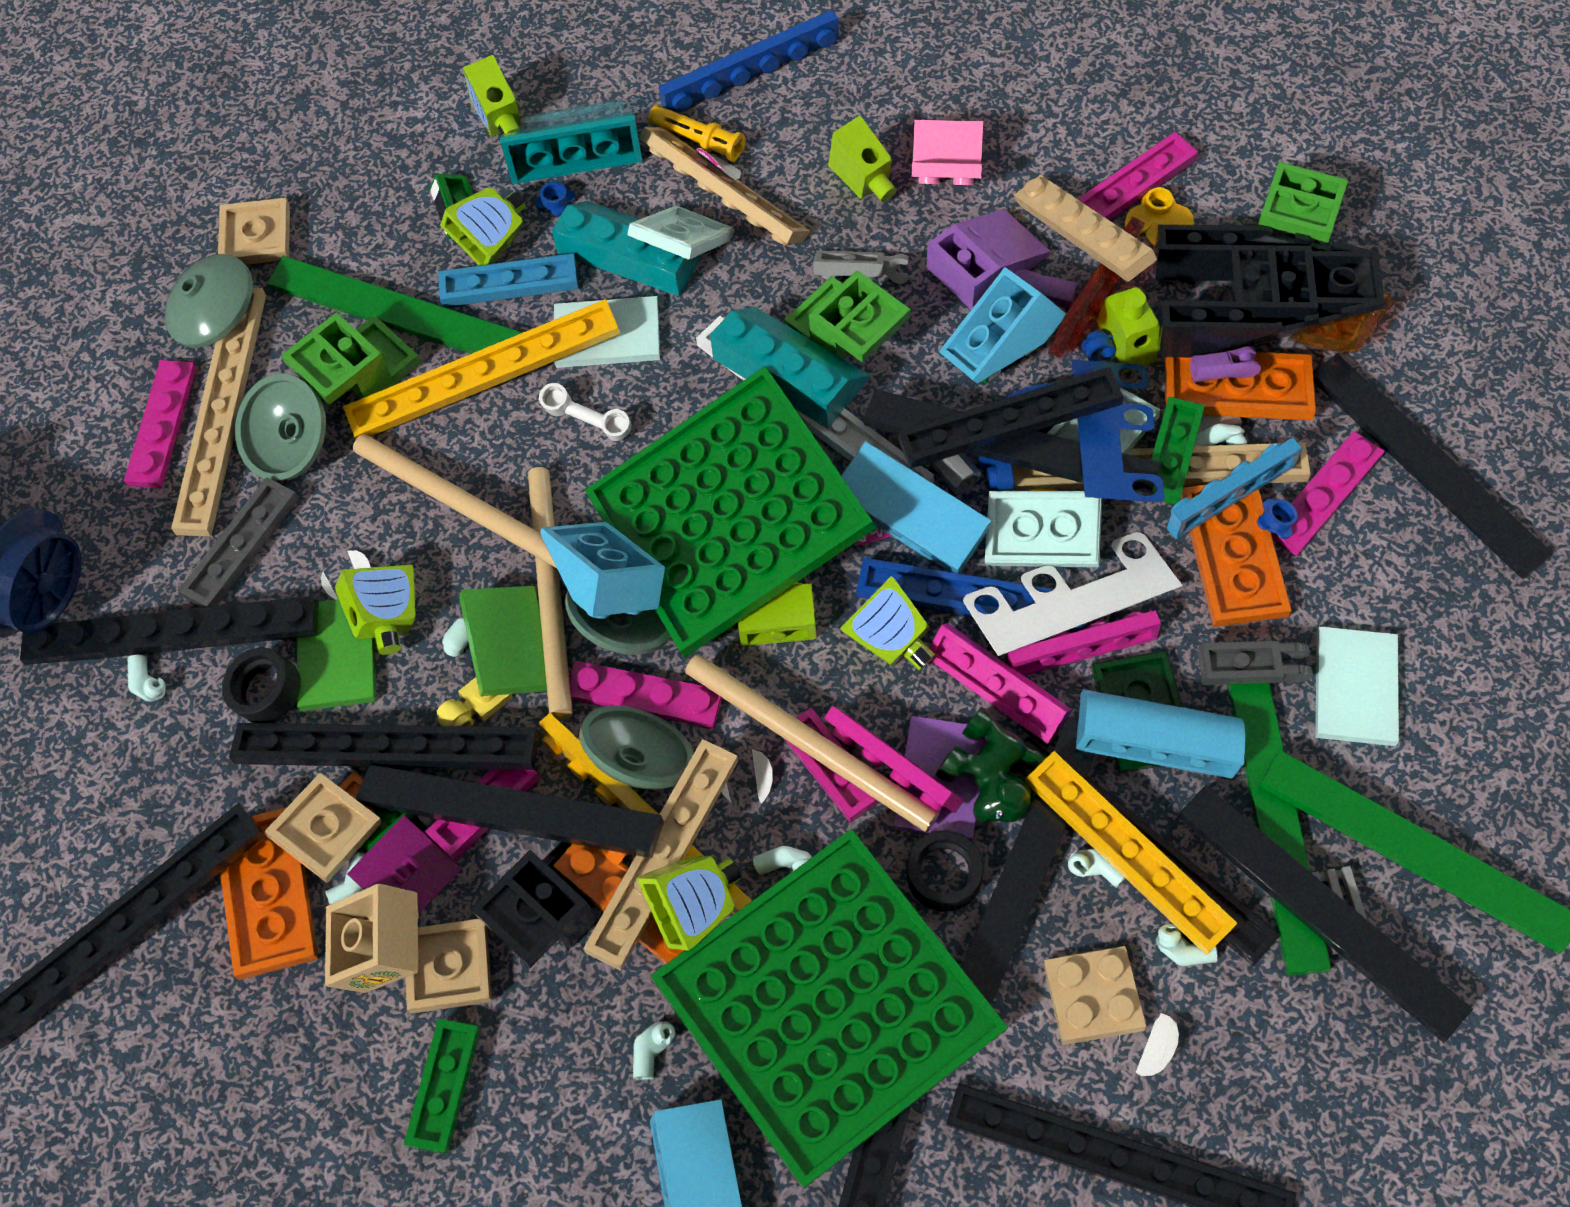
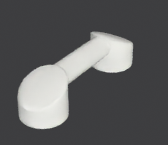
(558, 402)

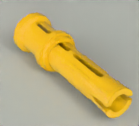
(711, 133)

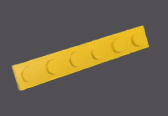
(1131, 853)

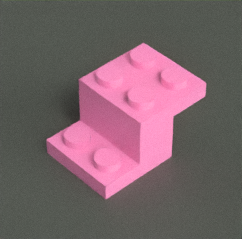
(947, 151)

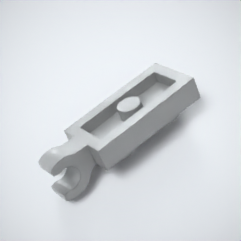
(868, 263)

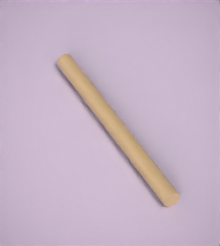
(453, 496)
(550, 602)
(812, 743)

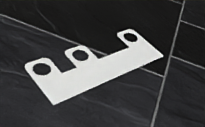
(1069, 608)

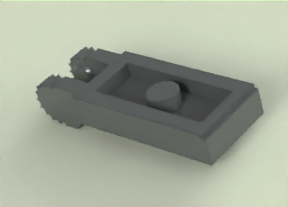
(1252, 662)

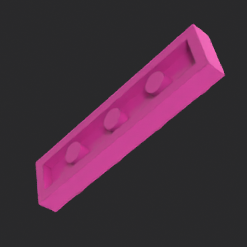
(1140, 176)
(160, 424)
(1330, 489)
(1093, 641)
(998, 683)
(653, 694)
(904, 770)

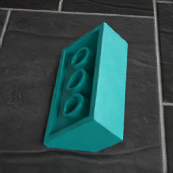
(571, 147)
(601, 240)
(807, 373)

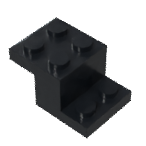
(536, 907)

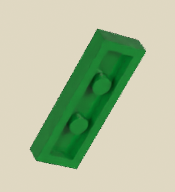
(1176, 445)
(442, 1086)

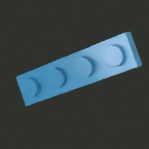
(508, 280)
(1242, 482)

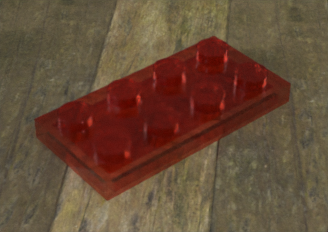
(1088, 303)

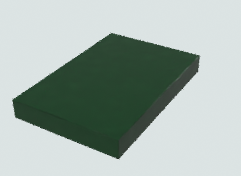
(1138, 677)

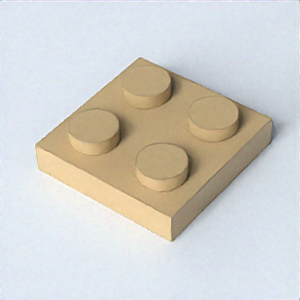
(255, 230)
(323, 827)
(450, 967)
(1094, 995)

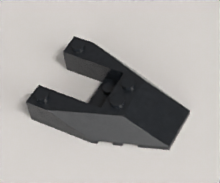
(1276, 281)

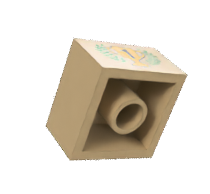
(371, 938)

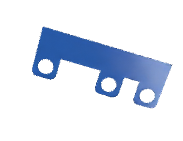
(1101, 443)

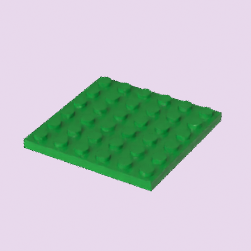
(731, 509)
(828, 1007)

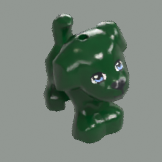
(1001, 794)

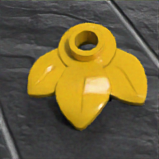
(1153, 215)

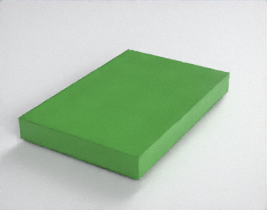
(505, 639)
(335, 664)

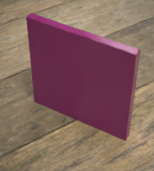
(406, 861)

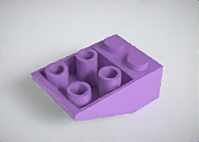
(978, 249)

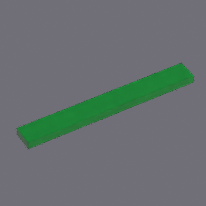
(392, 308)
(1253, 703)
(1419, 851)

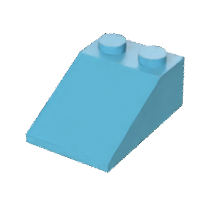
(1002, 327)
(604, 569)

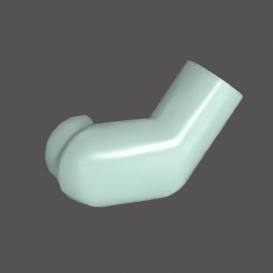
(141, 683)
(1091, 863)

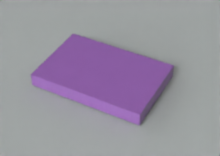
(927, 747)

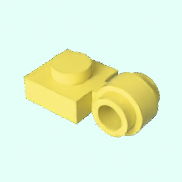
(452, 712)

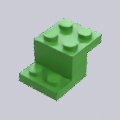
(1303, 202)
(849, 316)
(343, 358)

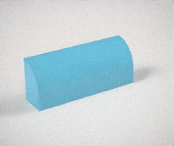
(915, 509)
(1160, 734)
(695, 1156)

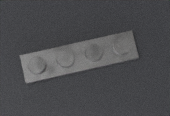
(238, 544)

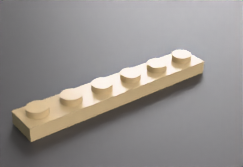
(733, 192)
(1085, 228)
(683, 818)

